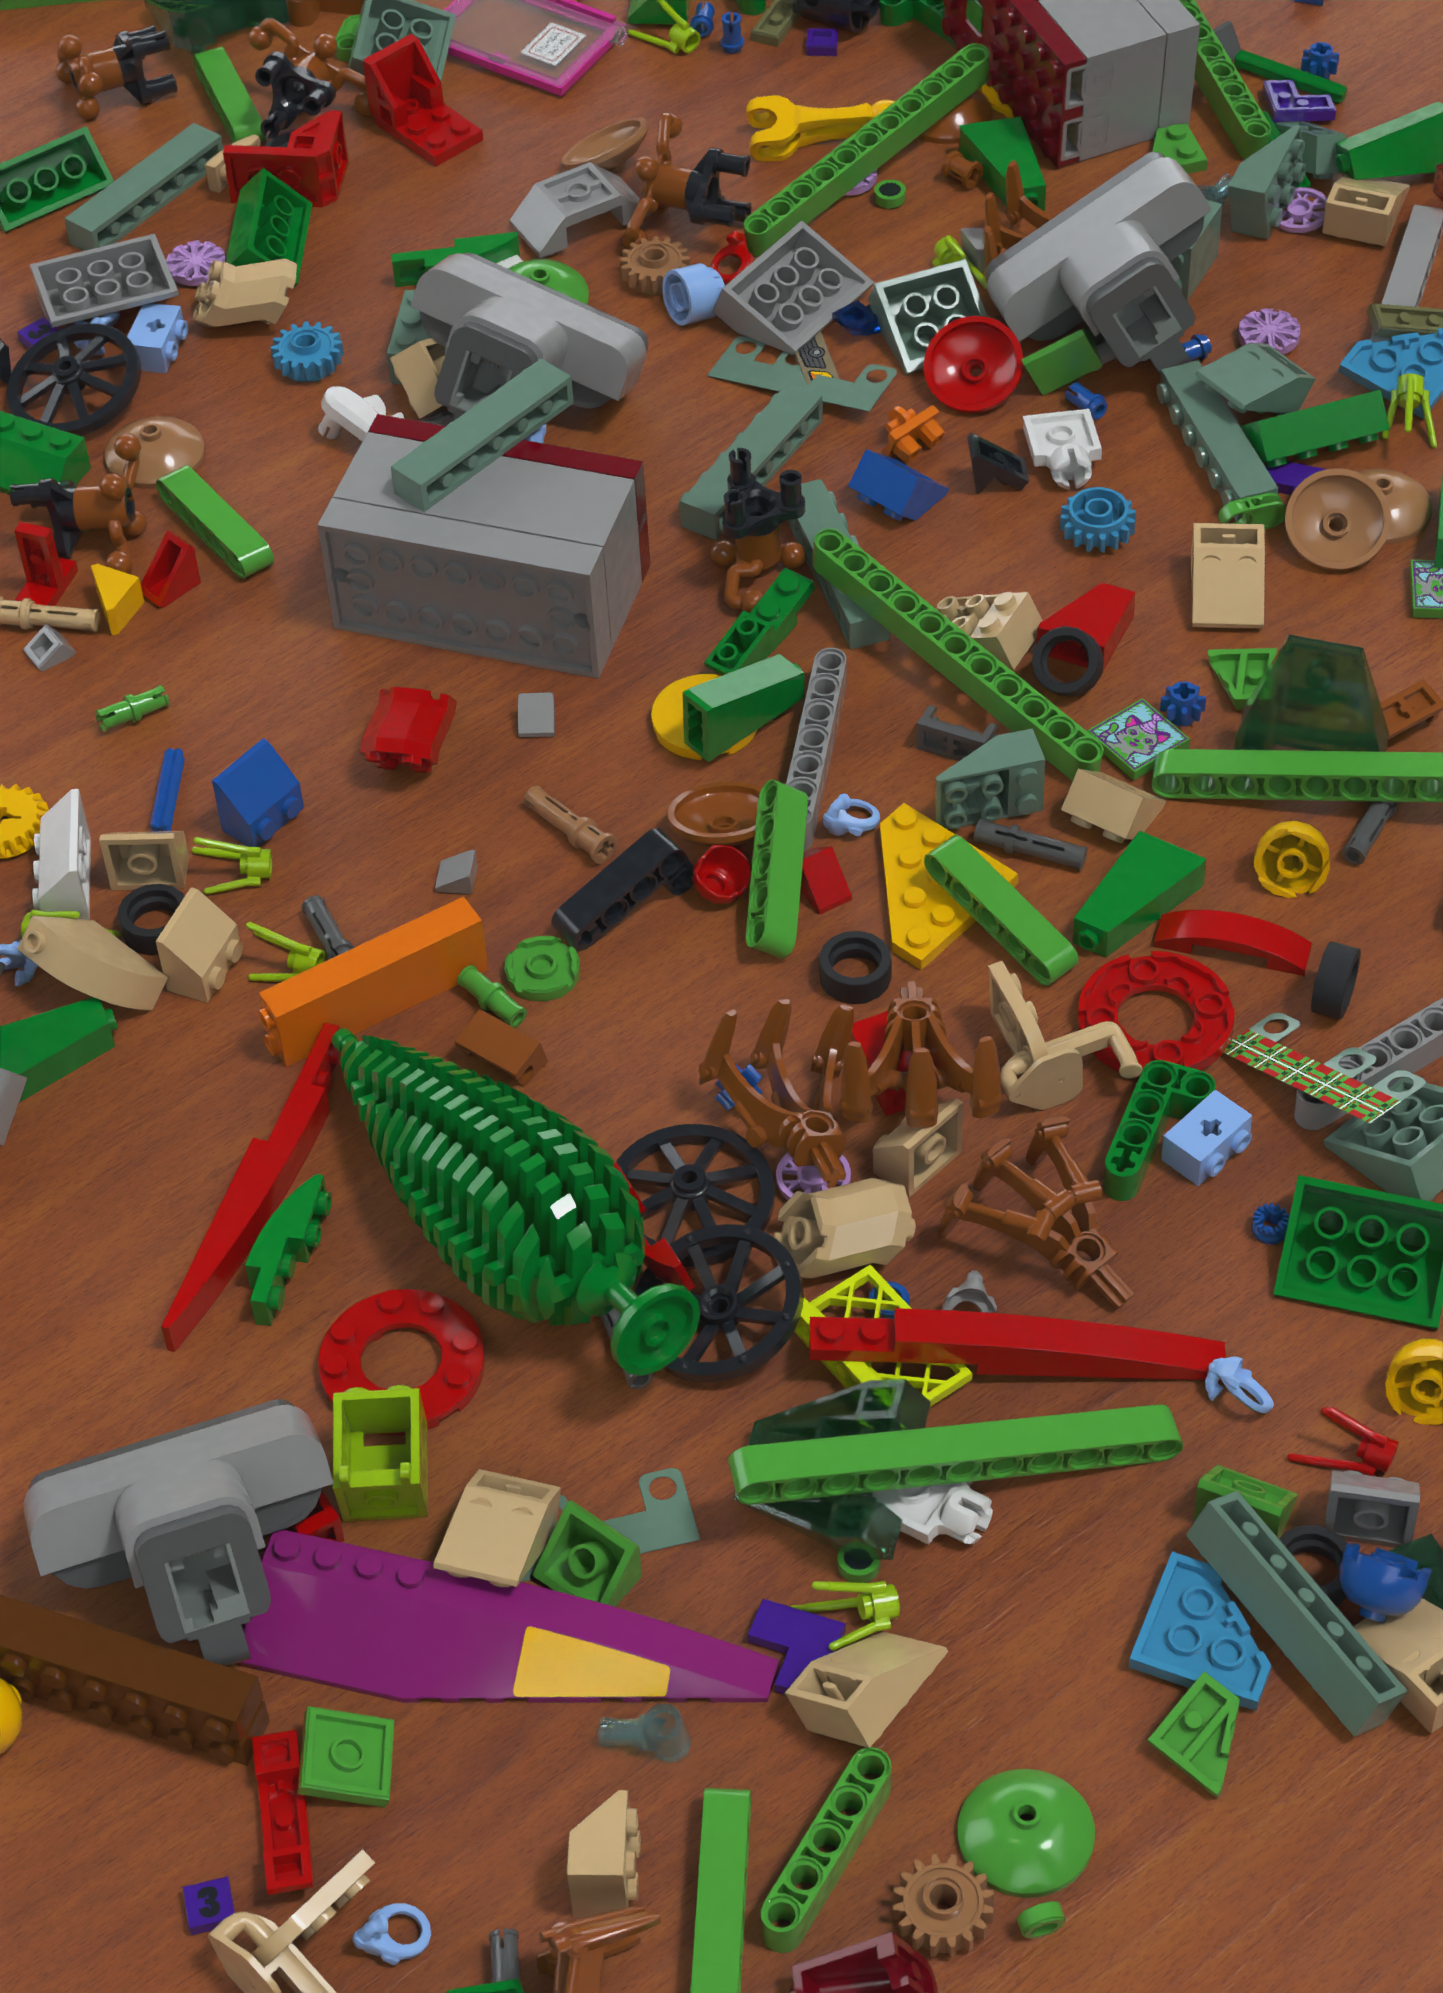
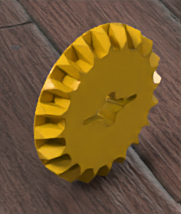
(23, 821)

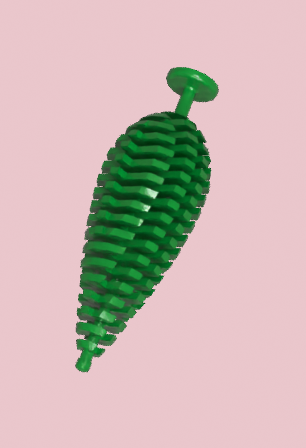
(514, 1198)

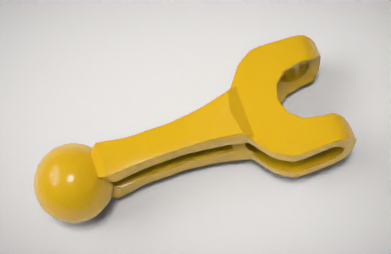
(797, 126)

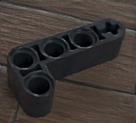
(622, 887)

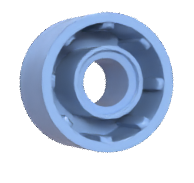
(691, 293)

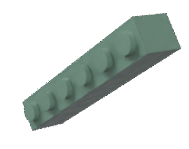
(143, 189)
(482, 435)
(1213, 435)
(770, 439)
(822, 513)
(1296, 1613)

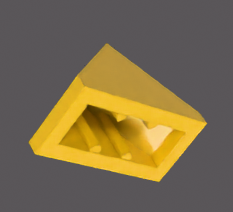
(118, 594)

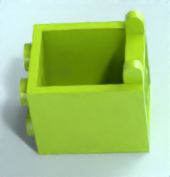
(382, 1478)

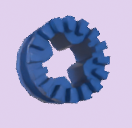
(1275, 1216)

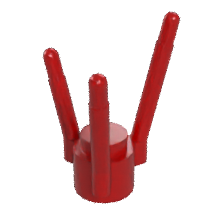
(1374, 1448)

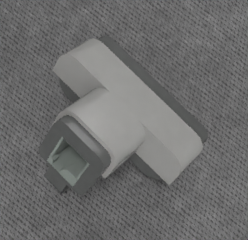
(1109, 265)
(505, 322)
(184, 1519)

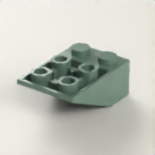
(1266, 185)
(1258, 380)
(992, 782)

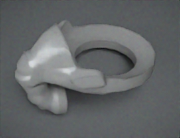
(971, 1291)

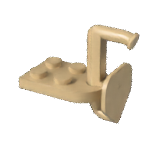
(1050, 1068)
(275, 1943)

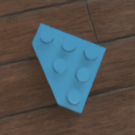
(1381, 363)
(1199, 1630)

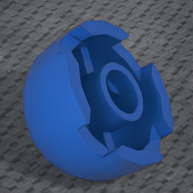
(1381, 1582)

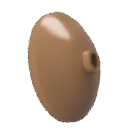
(609, 145)
(165, 447)
(1341, 498)
(1407, 500)

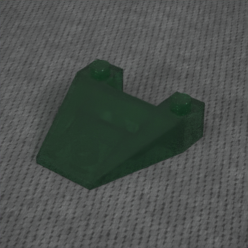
(198, 22)
(1314, 700)
(851, 1522)

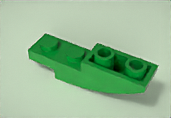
(410, 266)
(765, 627)
(284, 1240)

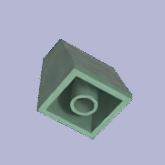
(1198, 259)

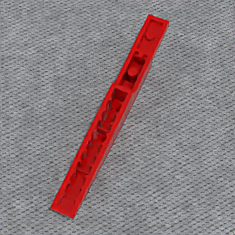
(255, 1191)
(1014, 1345)

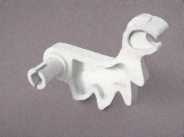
(350, 411)

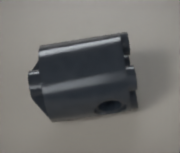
(842, 14)

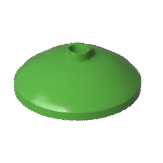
(555, 276)
(1022, 1855)

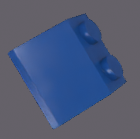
(895, 486)
(257, 795)

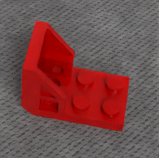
(410, 105)
(310, 163)

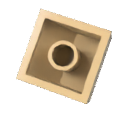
(418, 372)
(1110, 805)
(145, 859)
(198, 947)
(917, 1154)

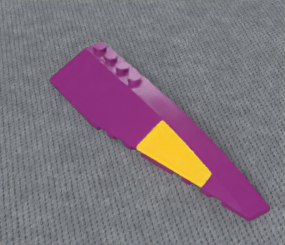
(417, 1633)

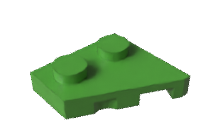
(1181, 145)
(1240, 670)
(1200, 1733)

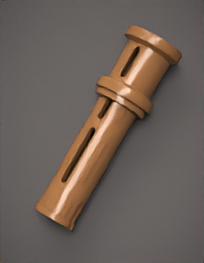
(581, 831)

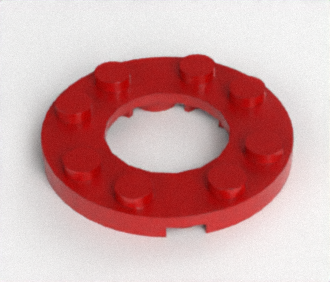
(1170, 973)
(434, 1314)

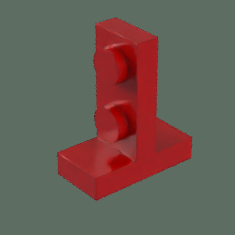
(44, 571)

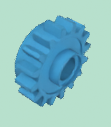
(307, 352)
(1097, 518)

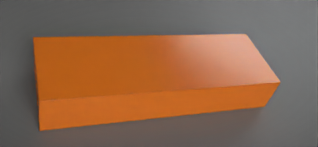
(373, 980)

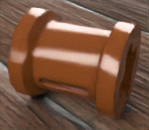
(962, 169)

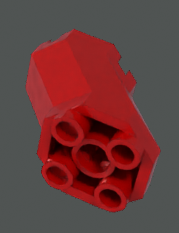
(407, 729)

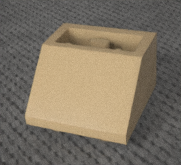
(604, 1858)

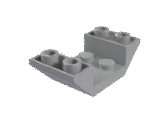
(568, 201)

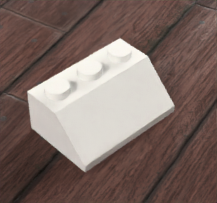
(63, 858)

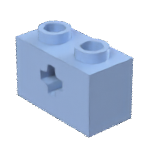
(158, 335)
(1207, 1138)

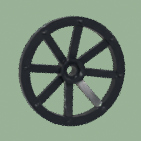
(72, 375)
(692, 1187)
(725, 1298)

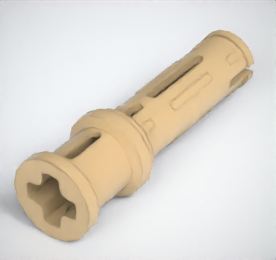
(28, 614)

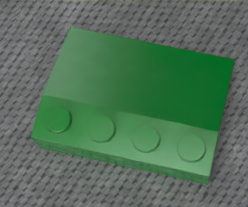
(1363, 1252)

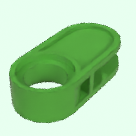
(345, 37)
(1258, 509)

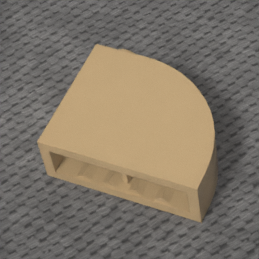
(92, 961)

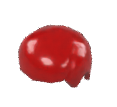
(721, 874)

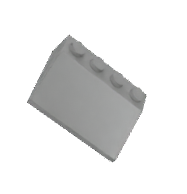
(103, 280)
(791, 291)

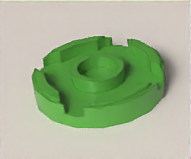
(542, 968)

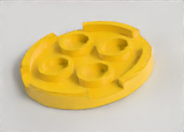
(668, 717)

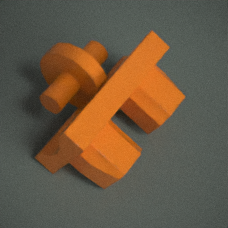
(907, 427)

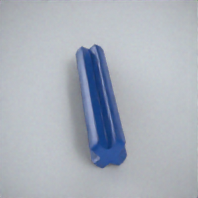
(167, 790)

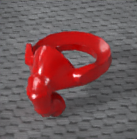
(736, 248)

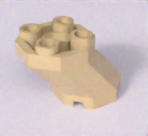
(244, 293)
(846, 1226)

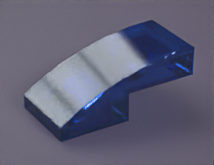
(857, 319)

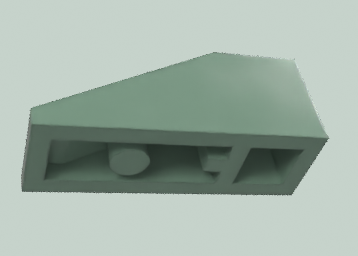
(1319, 147)

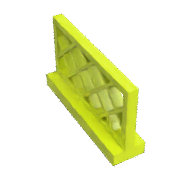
(856, 1372)

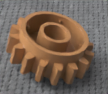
(649, 262)
(943, 1883)

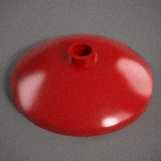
(967, 346)

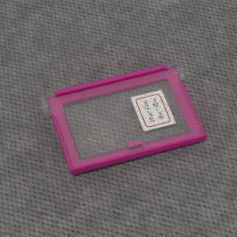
(534, 40)

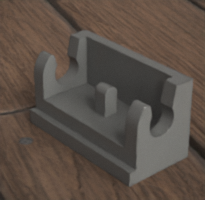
(948, 739)

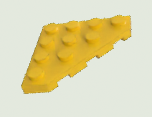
(920, 912)

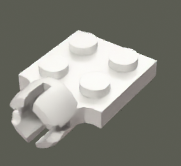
(1064, 444)
(940, 1510)

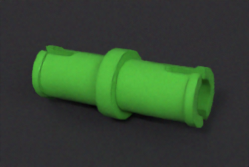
(132, 708)
(491, 996)

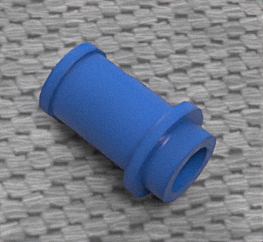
(702, 21)
(732, 39)
(1197, 347)
(1087, 400)

